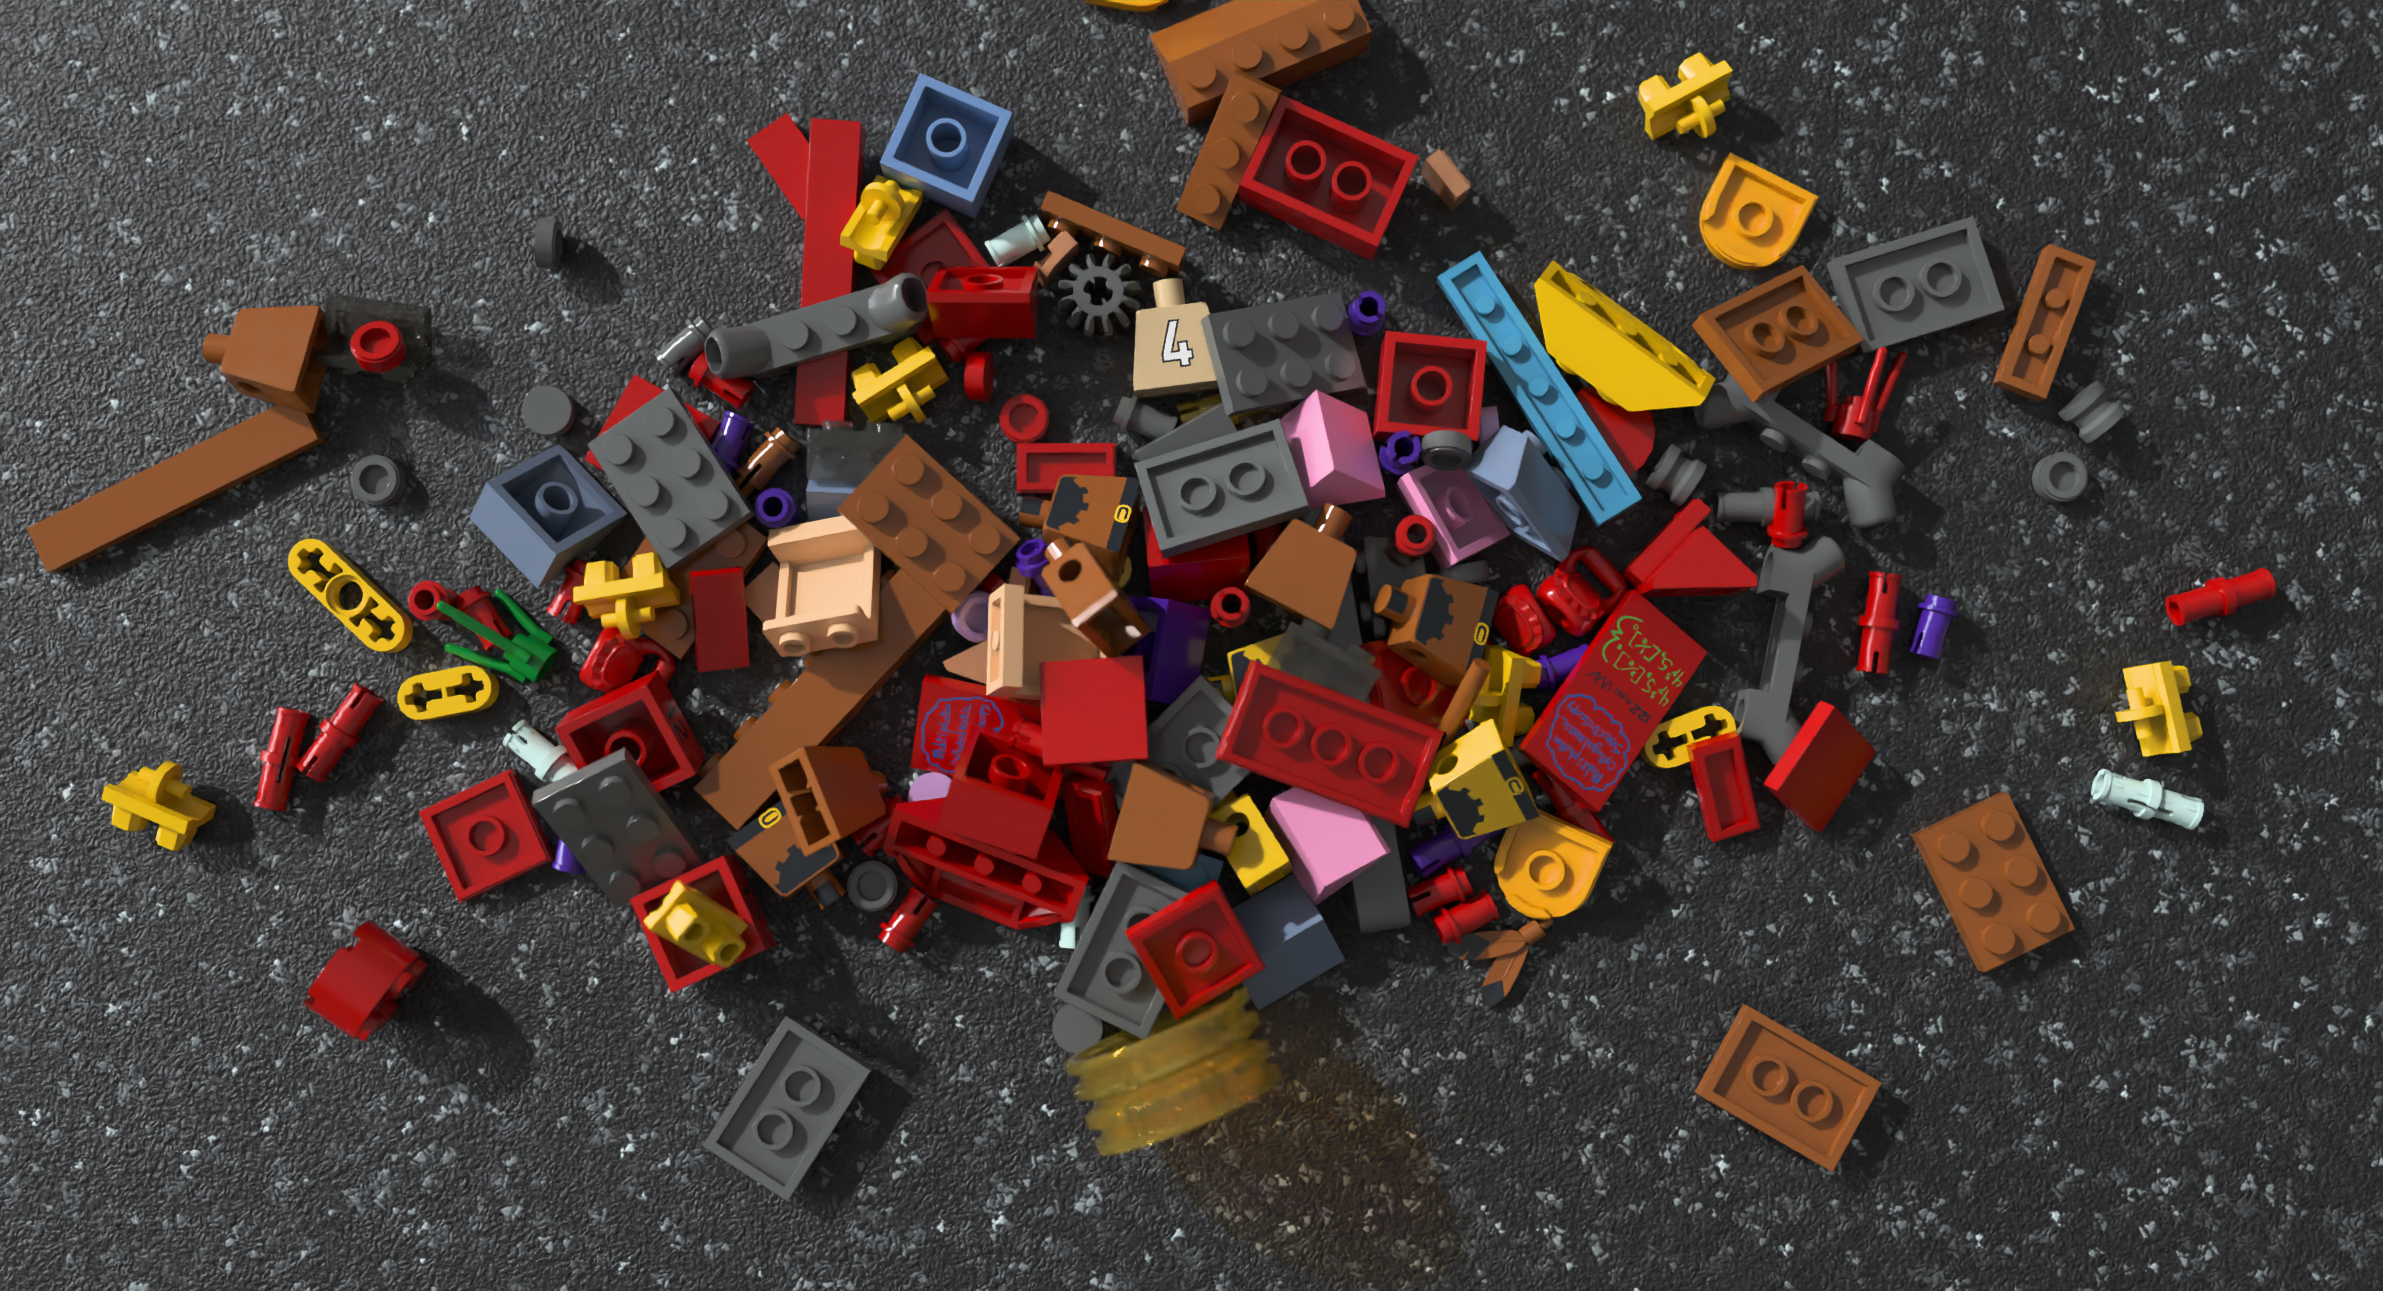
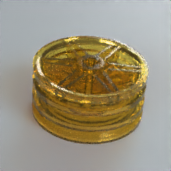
(1175, 1076)

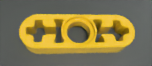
(334, 562)

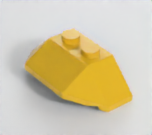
(1613, 347)

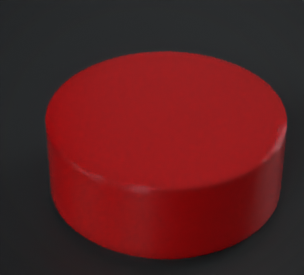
(378, 346)
(979, 376)
(1024, 419)

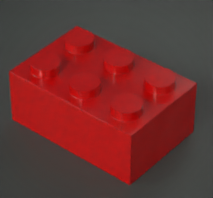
(1326, 177)

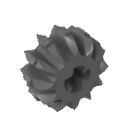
(1080, 301)

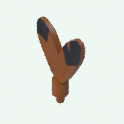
(1510, 952)

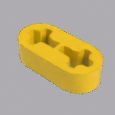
(450, 704)
(1683, 726)

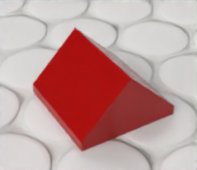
(983, 302)
(1699, 568)
(1197, 572)

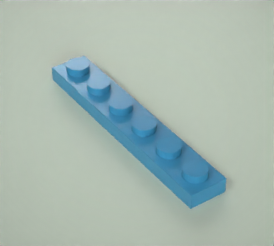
(1539, 389)

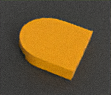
(1752, 215)
(1549, 866)

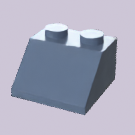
(1525, 490)
(546, 514)

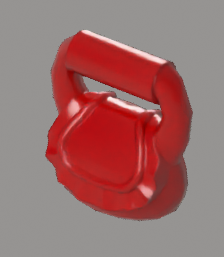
(1572, 600)
(1522, 621)
(617, 660)

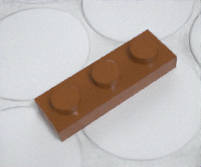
(1228, 149)
(1113, 236)
(2044, 323)

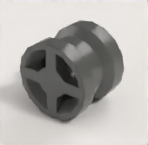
(2092, 412)
(1676, 475)

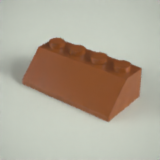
(1261, 38)

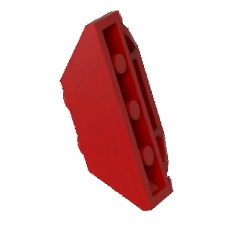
(982, 876)

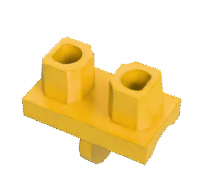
(1688, 104)
(880, 221)
(900, 388)
(630, 600)
(1502, 691)
(2157, 708)
(161, 799)
(699, 925)

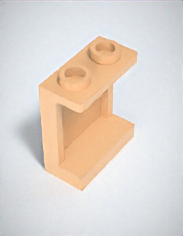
(824, 587)
(1026, 632)

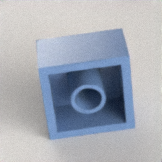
(948, 145)

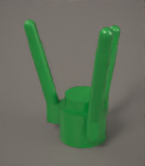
(528, 656)

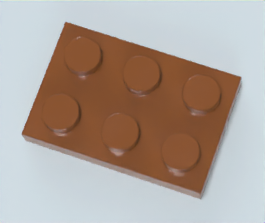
(1777, 333)
(928, 524)
(674, 623)
(1993, 881)
(1788, 1087)

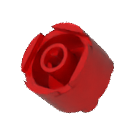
(362, 980)

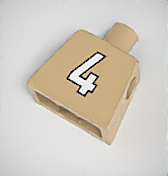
(1171, 345)

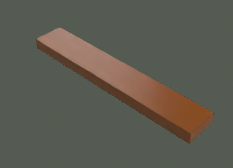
(173, 486)

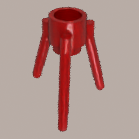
(1860, 416)

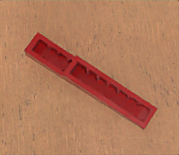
(828, 267)

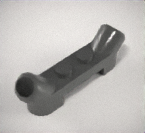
(819, 330)
(1864, 472)
(1790, 578)

